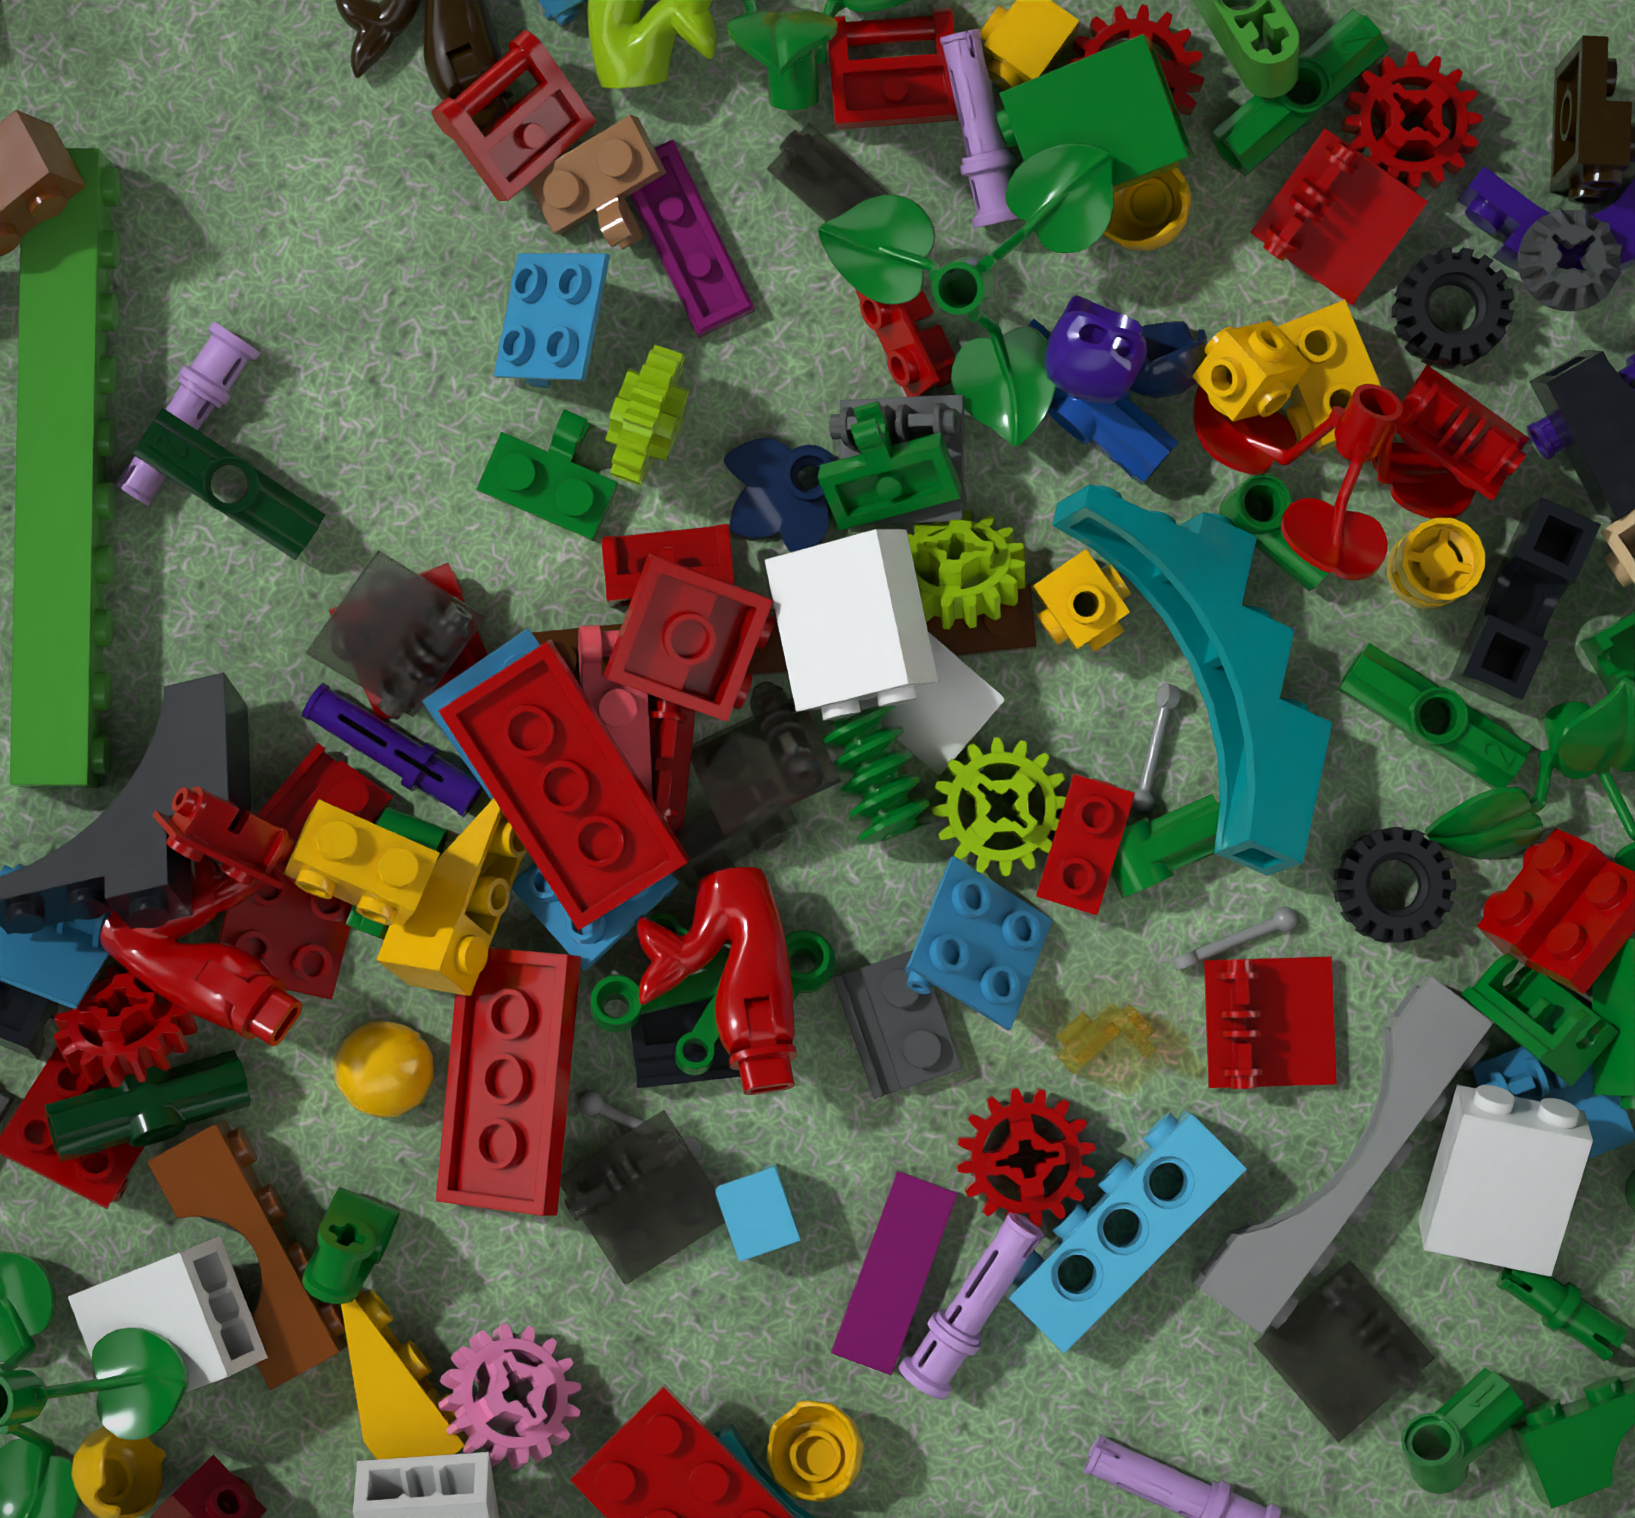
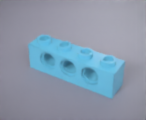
(1206, 1174)

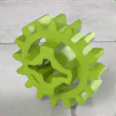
(647, 415)
(966, 568)
(1022, 782)

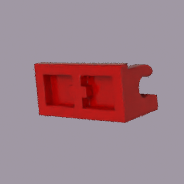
(698, 549)

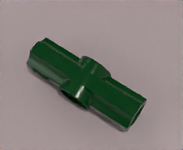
(192, 460)
(150, 1109)

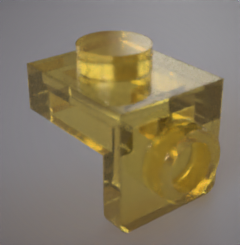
(1086, 1037)

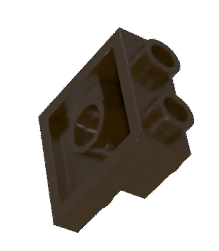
(1589, 134)

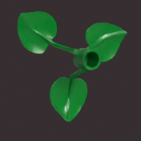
(793, 46)
(885, 248)
(1579, 744)
(136, 1383)

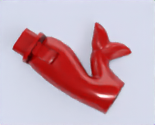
(206, 978)
(756, 985)

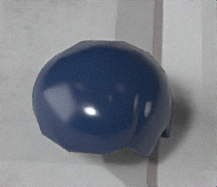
(1169, 360)

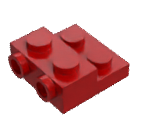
(690, 638)
(1563, 911)

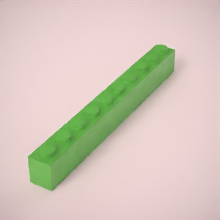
(64, 488)

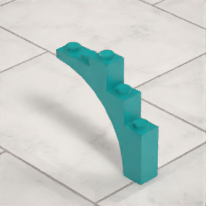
(1196, 581)

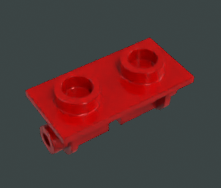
(913, 357)
(671, 749)
(203, 829)
(1085, 844)

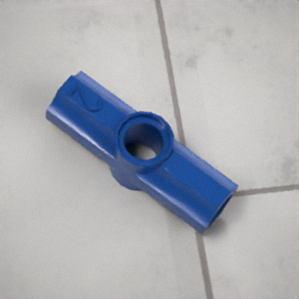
(1116, 429)

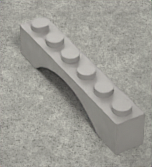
(1422, 1051)

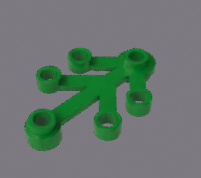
(704, 986)

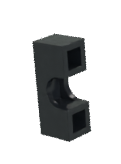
(1528, 585)

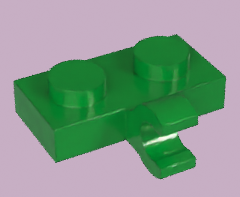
(886, 476)
(550, 481)

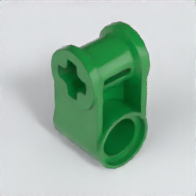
(349, 1246)

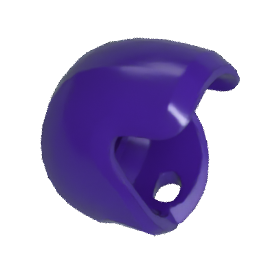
(1094, 352)

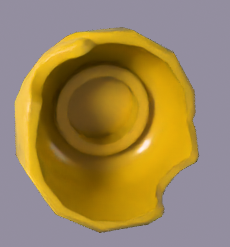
(1150, 212)
(383, 1068)
(815, 1451)
(117, 1474)

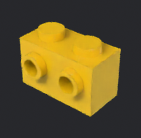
(1337, 368)
(360, 864)

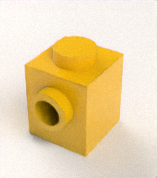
(1026, 40)

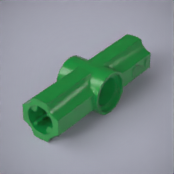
(1326, 68)
(1469, 738)

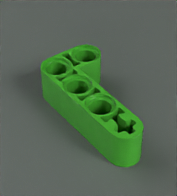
(1264, 71)

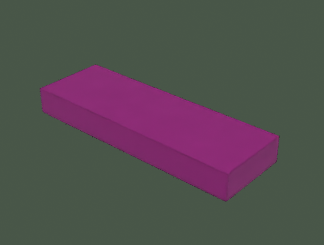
(690, 247)
(894, 1272)

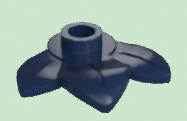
(773, 495)

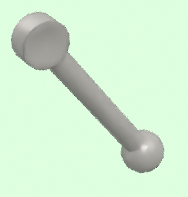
(1166, 699)
(1284, 919)
(592, 1103)

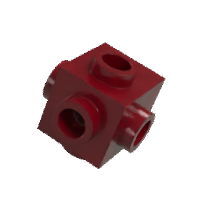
(212, 1494)

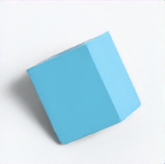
(758, 1213)

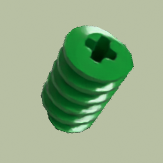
(876, 775)

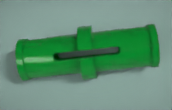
(1564, 1310)

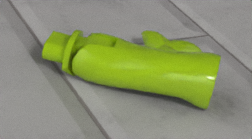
(639, 50)

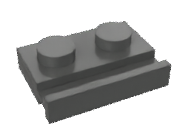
(895, 1028)

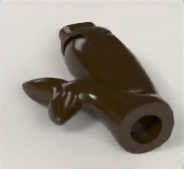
(457, 43)

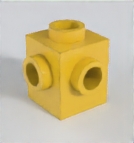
(1250, 370)
(1058, 594)

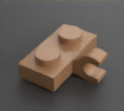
(597, 181)

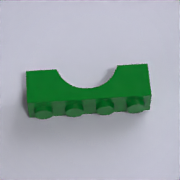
(1575, 1444)

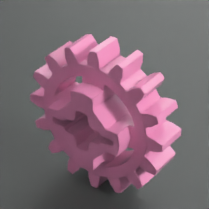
(500, 1373)

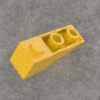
(459, 909)
(391, 1387)

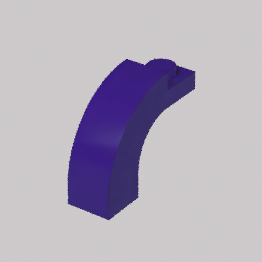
(1501, 208)

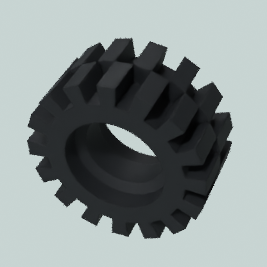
(1479, 281)
(1432, 877)

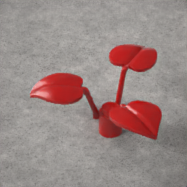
(1318, 532)

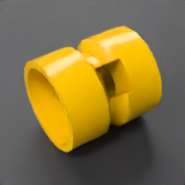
(1436, 563)

